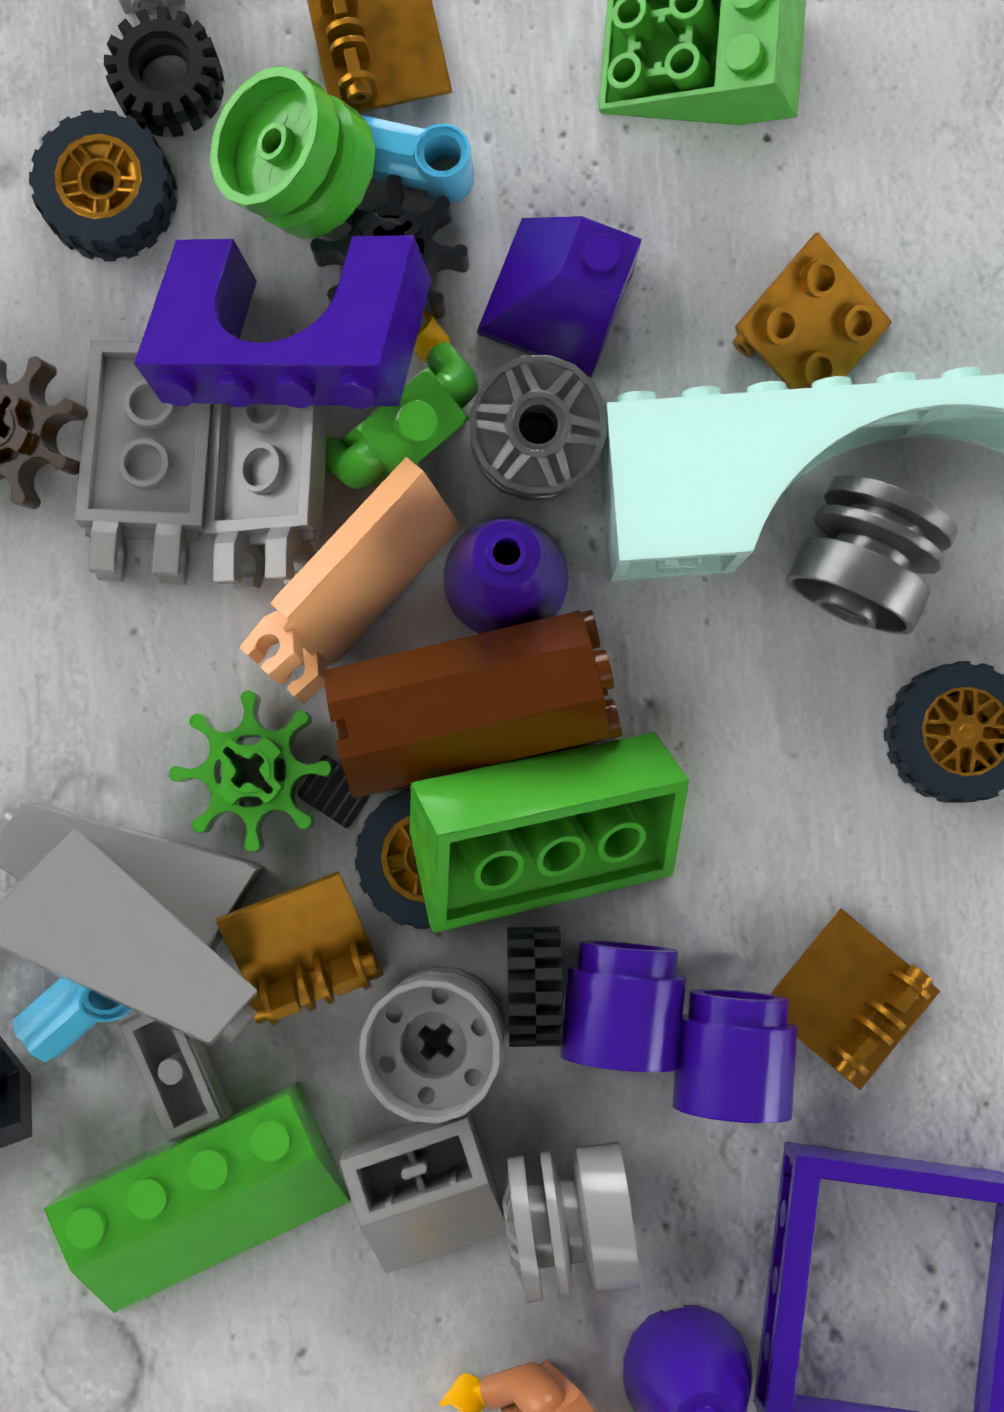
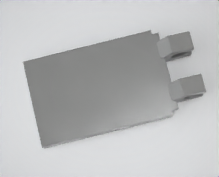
(139, 468)
(264, 490)

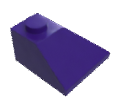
(561, 288)

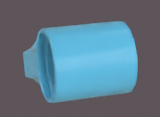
(412, 152)
(62, 1018)

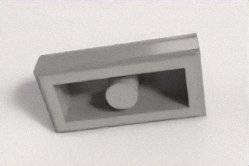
(176, 1077)

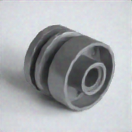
(543, 390)
(871, 554)

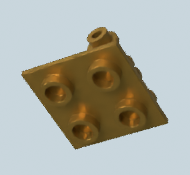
(379, 51)
(812, 319)
(300, 948)
(853, 998)

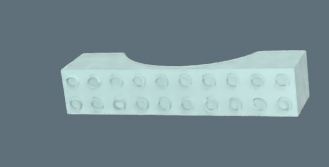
(704, 469)

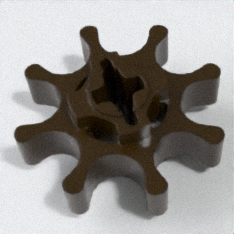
(32, 430)

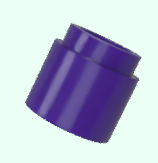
(624, 1007)
(736, 1057)

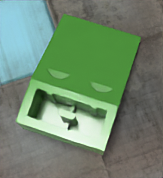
(703, 60)

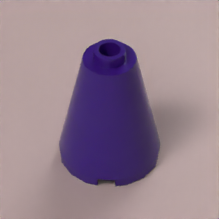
(498, 595)
(687, 1363)

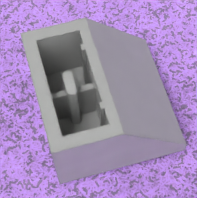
(422, 1190)

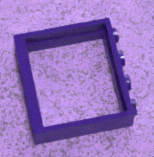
(791, 1260)

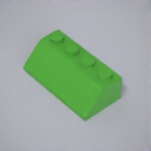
(546, 829)
(197, 1200)

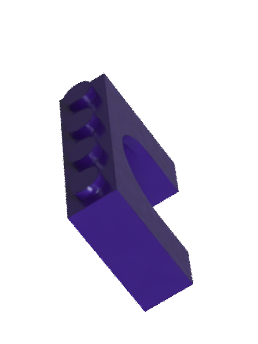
(345, 358)

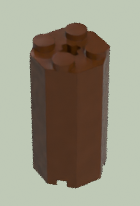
(472, 703)

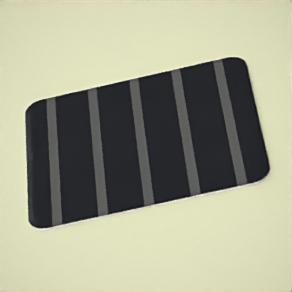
(332, 795)

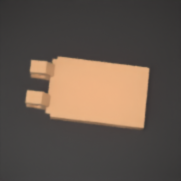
(353, 579)

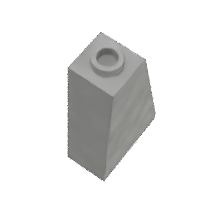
(182, 877)
(112, 937)

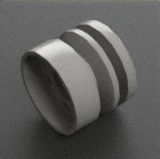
(410, 1073)
(572, 1222)

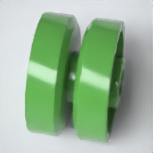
(292, 153)

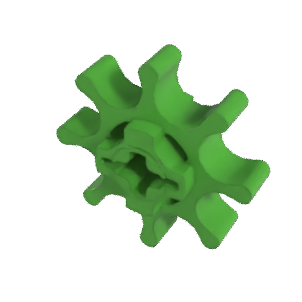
(230, 792)

